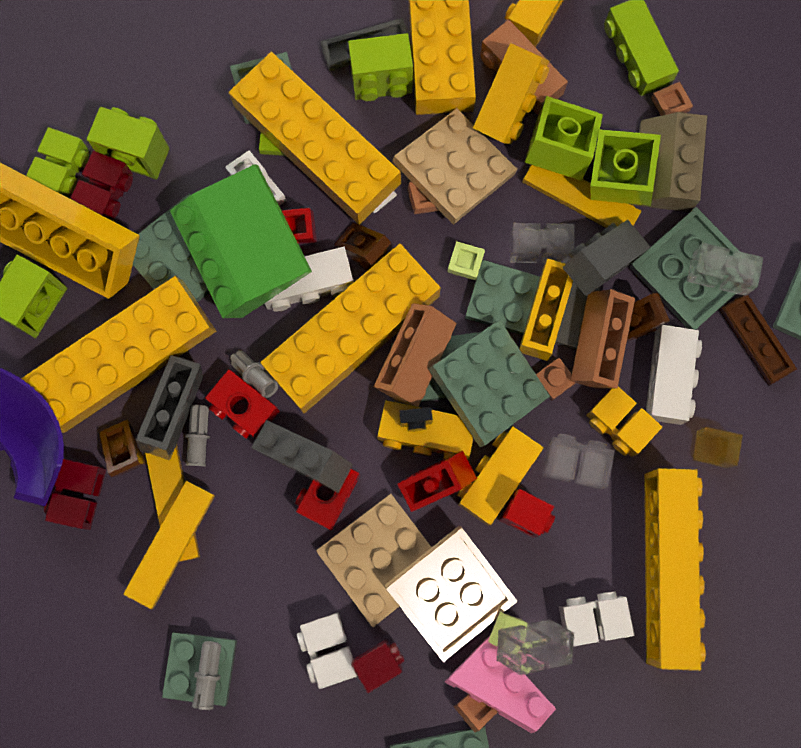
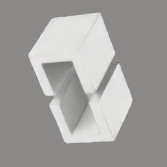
(611, 617)
(330, 667)

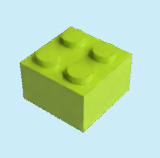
(381, 66)
(564, 138)
(129, 141)
(625, 167)
(28, 295)

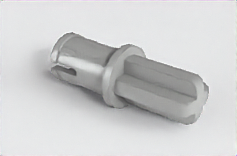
(254, 374)
(197, 435)
(207, 676)

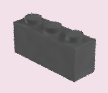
(605, 256)
(169, 407)
(302, 456)

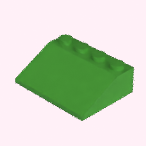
(240, 242)

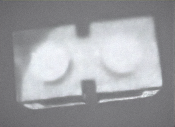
(529, 239)
(712, 263)
(593, 466)
(535, 646)

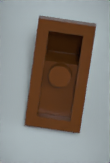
(363, 245)
(647, 316)
(121, 449)

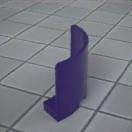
(30, 439)

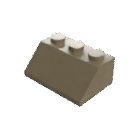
(679, 159)

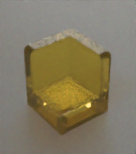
(717, 447)

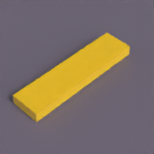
(577, 196)
(166, 483)
(169, 545)

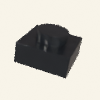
(416, 418)

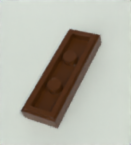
(758, 339)

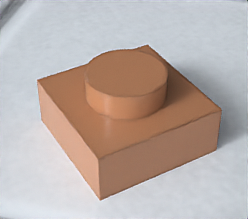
(672, 100)
(419, 201)
(555, 378)
(474, 713)

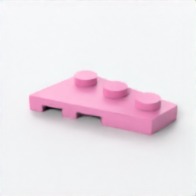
(501, 688)

